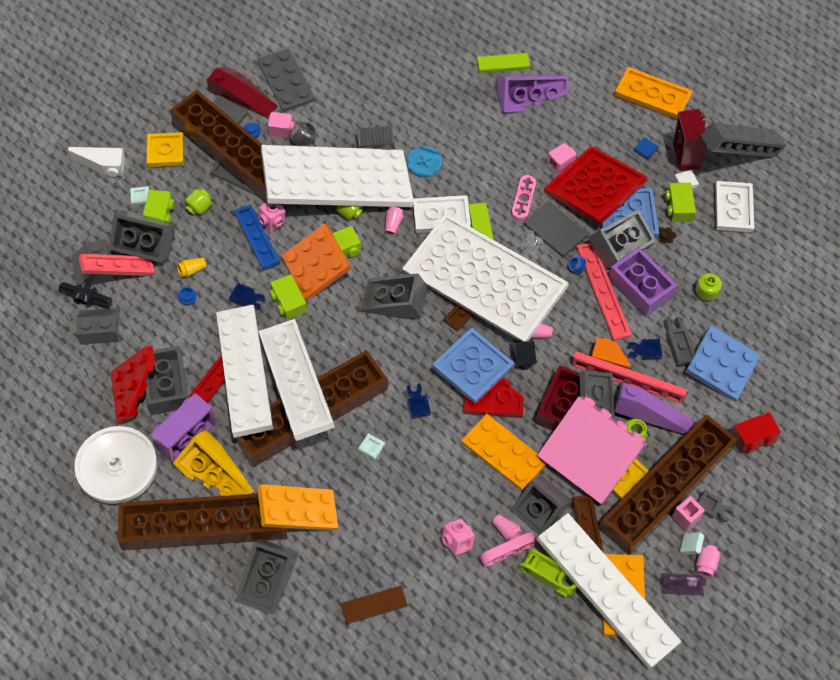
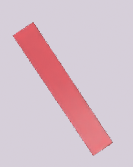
(604, 293)
(630, 377)

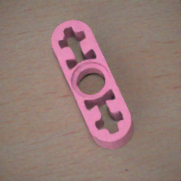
(522, 192)
(511, 547)

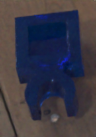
(245, 295)
(648, 348)
(417, 404)

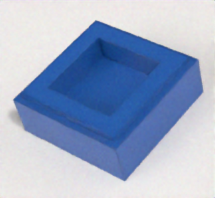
(645, 148)

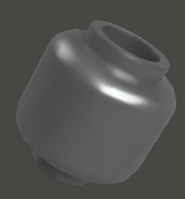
(303, 134)

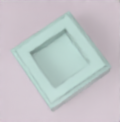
(139, 195)
(371, 446)
(692, 543)

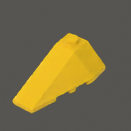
(210, 462)

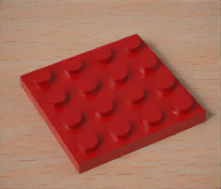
(595, 184)

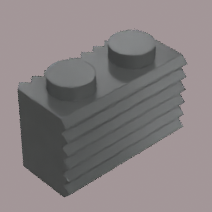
(376, 138)

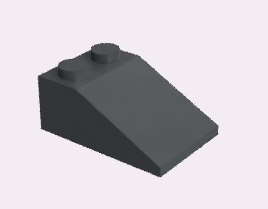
(622, 238)
(395, 296)
(266, 575)

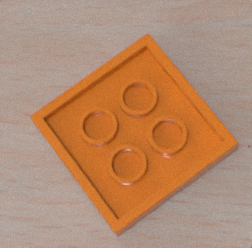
(316, 261)

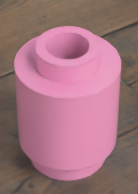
(708, 561)

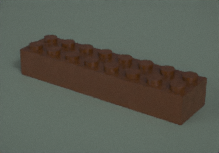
(222, 139)
(343, 391)
(667, 484)
(193, 522)

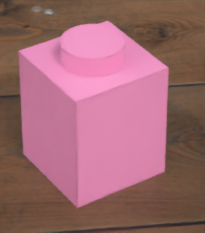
(280, 124)
(561, 157)
(688, 513)

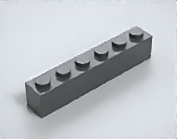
(743, 140)

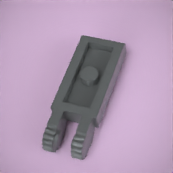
(679, 341)

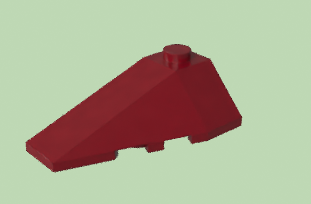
(240, 91)

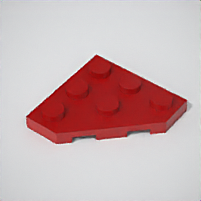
(130, 383)
(498, 401)

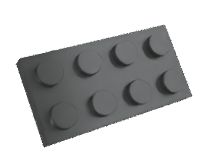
(286, 80)

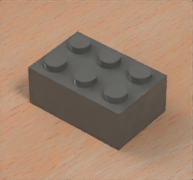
(141, 236)
(167, 381)

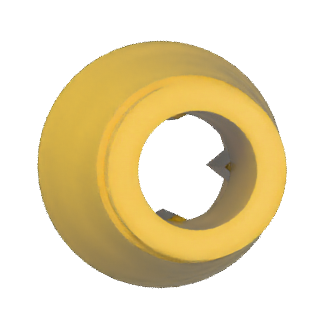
(190, 266)

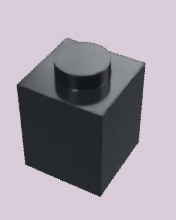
(524, 353)

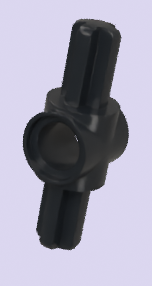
(85, 294)

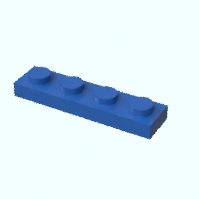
(257, 237)

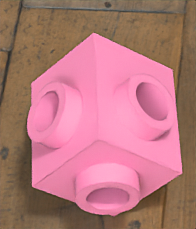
(271, 216)
(458, 537)

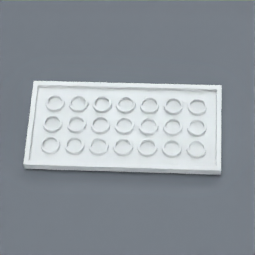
(336, 176)
(486, 278)

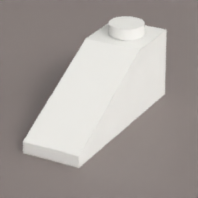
(103, 160)

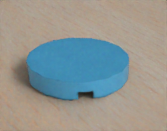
(424, 162)

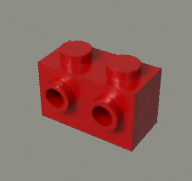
(756, 432)

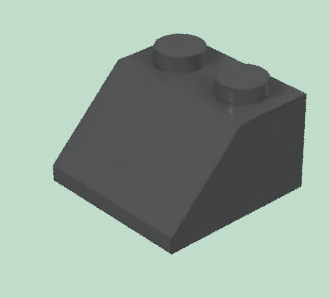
(96, 247)
(98, 326)
(541, 505)

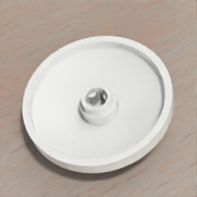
(115, 464)

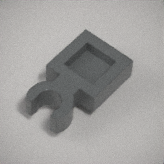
(713, 506)

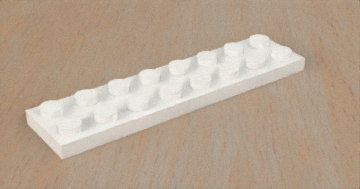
(244, 371)
(296, 380)
(608, 591)

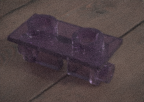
(683, 584)

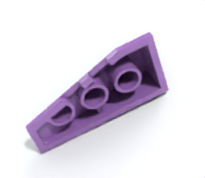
(522, 90)
(644, 406)

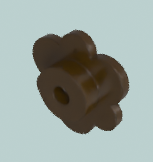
(663, 239)

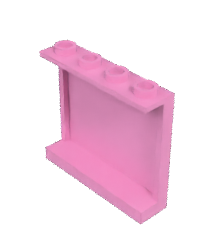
(592, 448)

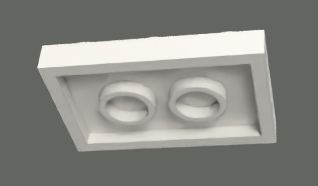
(734, 206)
(431, 210)

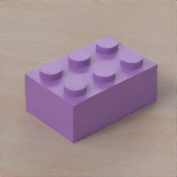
(642, 281)
(182, 425)

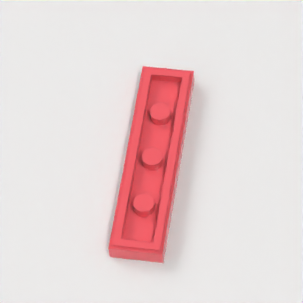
(115, 265)

